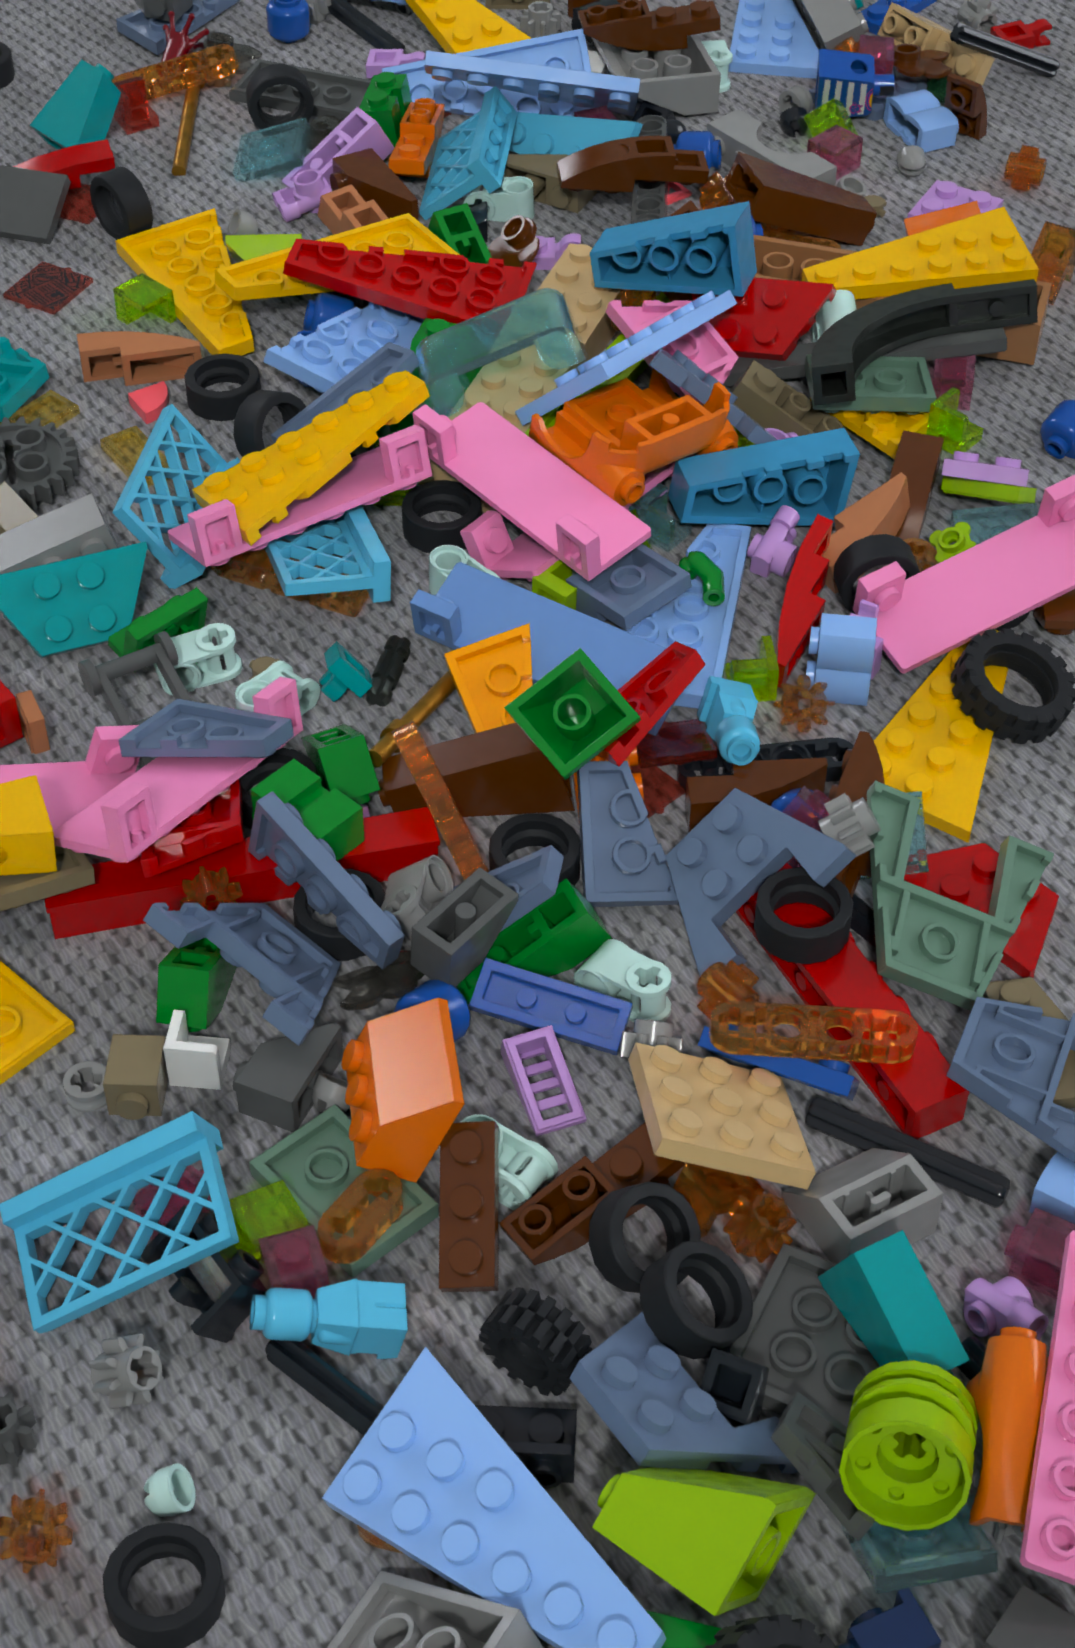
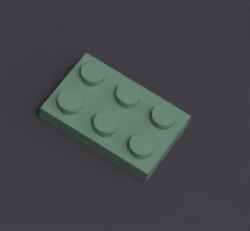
(886, 385)
(320, 1165)

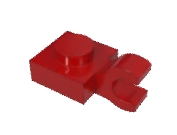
(1022, 34)

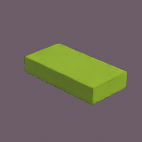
(988, 490)

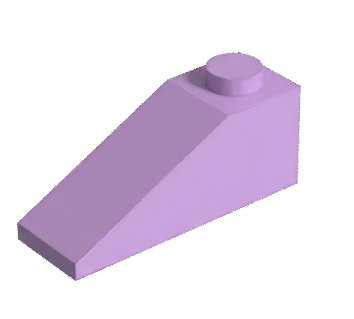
(353, 134)

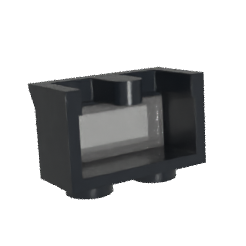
(215, 1285)

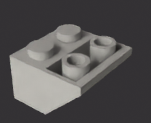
(867, 1202)

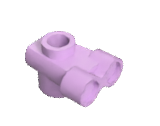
(303, 197)
(775, 549)
(1001, 1305)

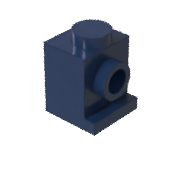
(896, 1628)

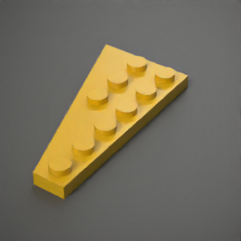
(464, 24)
(964, 253)
(185, 260)
(264, 274)
(310, 456)
(939, 749)

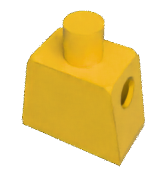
(25, 829)

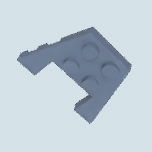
(689, 376)
(731, 858)
(264, 945)
(1015, 1065)
(663, 1412)

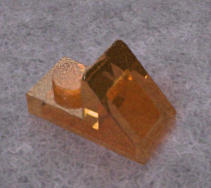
(1055, 256)

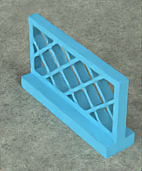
(471, 155)
(353, 539)
(178, 564)
(117, 1178)

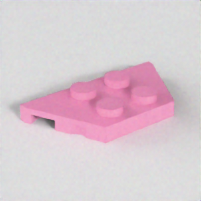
(700, 345)

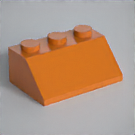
(403, 1088)

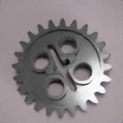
(42, 459)

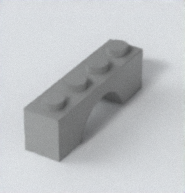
(743, 134)

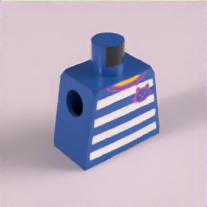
(850, 80)

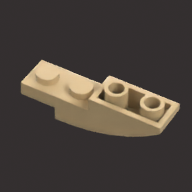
(912, 28)

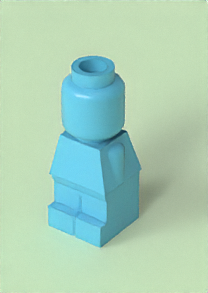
(729, 713)
(341, 1317)

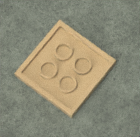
(720, 1116)

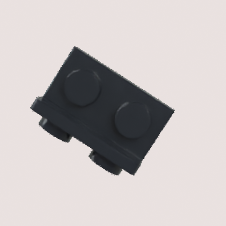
(539, 1438)

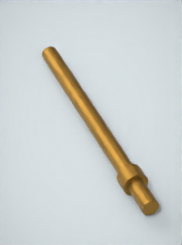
(186, 130)
(418, 713)

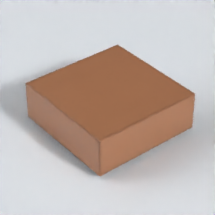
(32, 722)

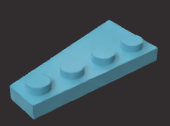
(566, 134)

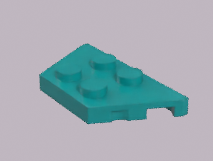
(18, 377)
(74, 599)

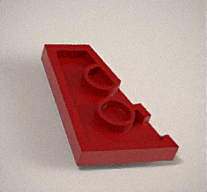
(653, 693)

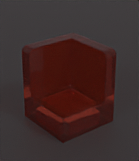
(132, 109)

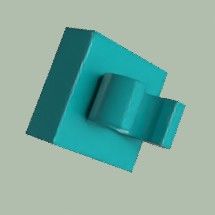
(344, 673)

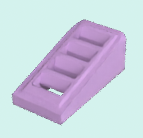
(531, 1045)

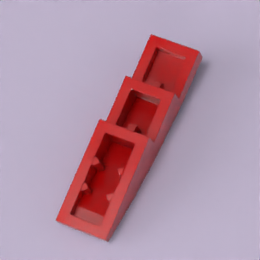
(74, 161)
(801, 601)

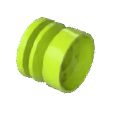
(910, 1445)

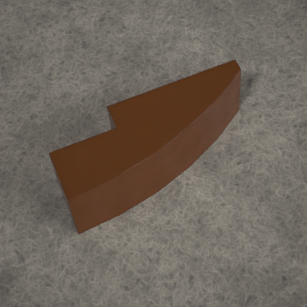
(919, 460)
(759, 779)

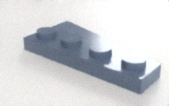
(149, 31)
(367, 375)
(329, 888)

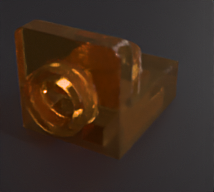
(712, 1191)

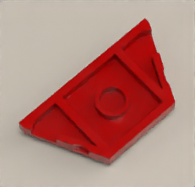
(771, 317)
(205, 832)
(968, 878)

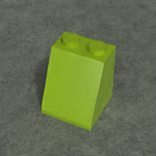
(703, 1529)

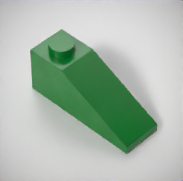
(460, 231)
(343, 762)
(547, 938)
(193, 981)

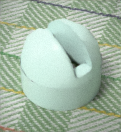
(165, 1488)

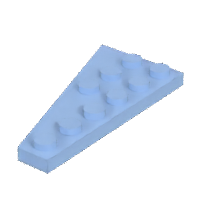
(772, 40)
(556, 50)
(342, 344)
(694, 622)

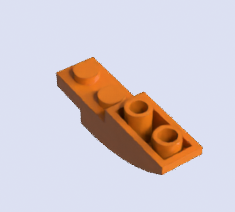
(418, 138)

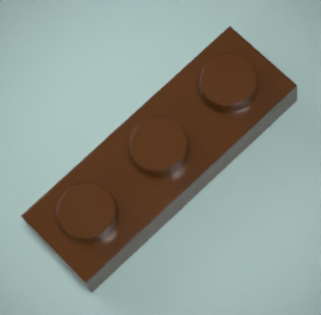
(469, 1207)

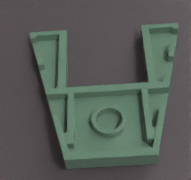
(928, 937)

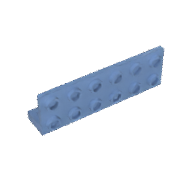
(480, 606)

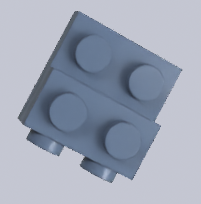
(631, 588)

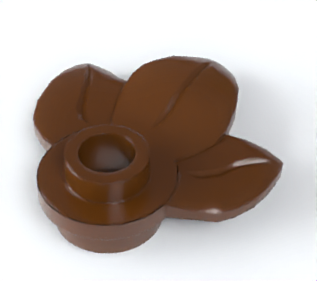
(914, 63)
(516, 242)

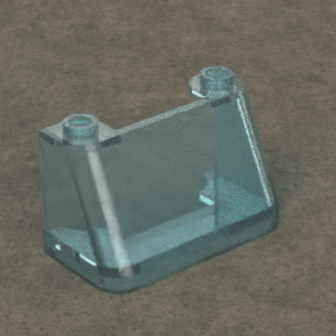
(532, 319)

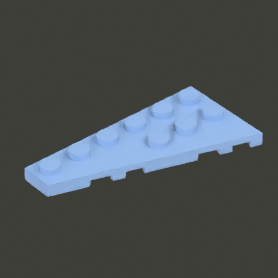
(546, 82)
(627, 354)
(468, 1509)

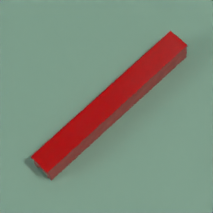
(124, 895)

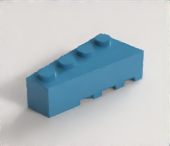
(680, 253)
(755, 480)

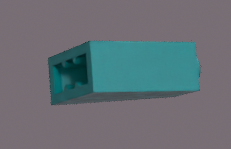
(79, 108)
(893, 1305)

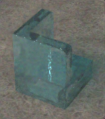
(665, 529)

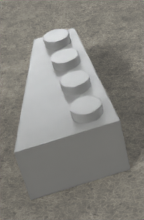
(833, 20)
(56, 536)

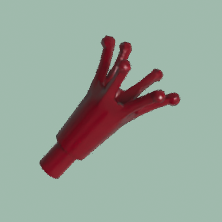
(178, 42)

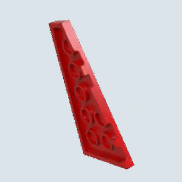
(411, 283)

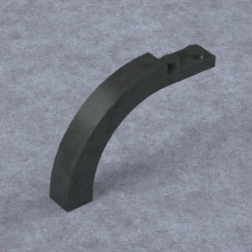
(907, 318)

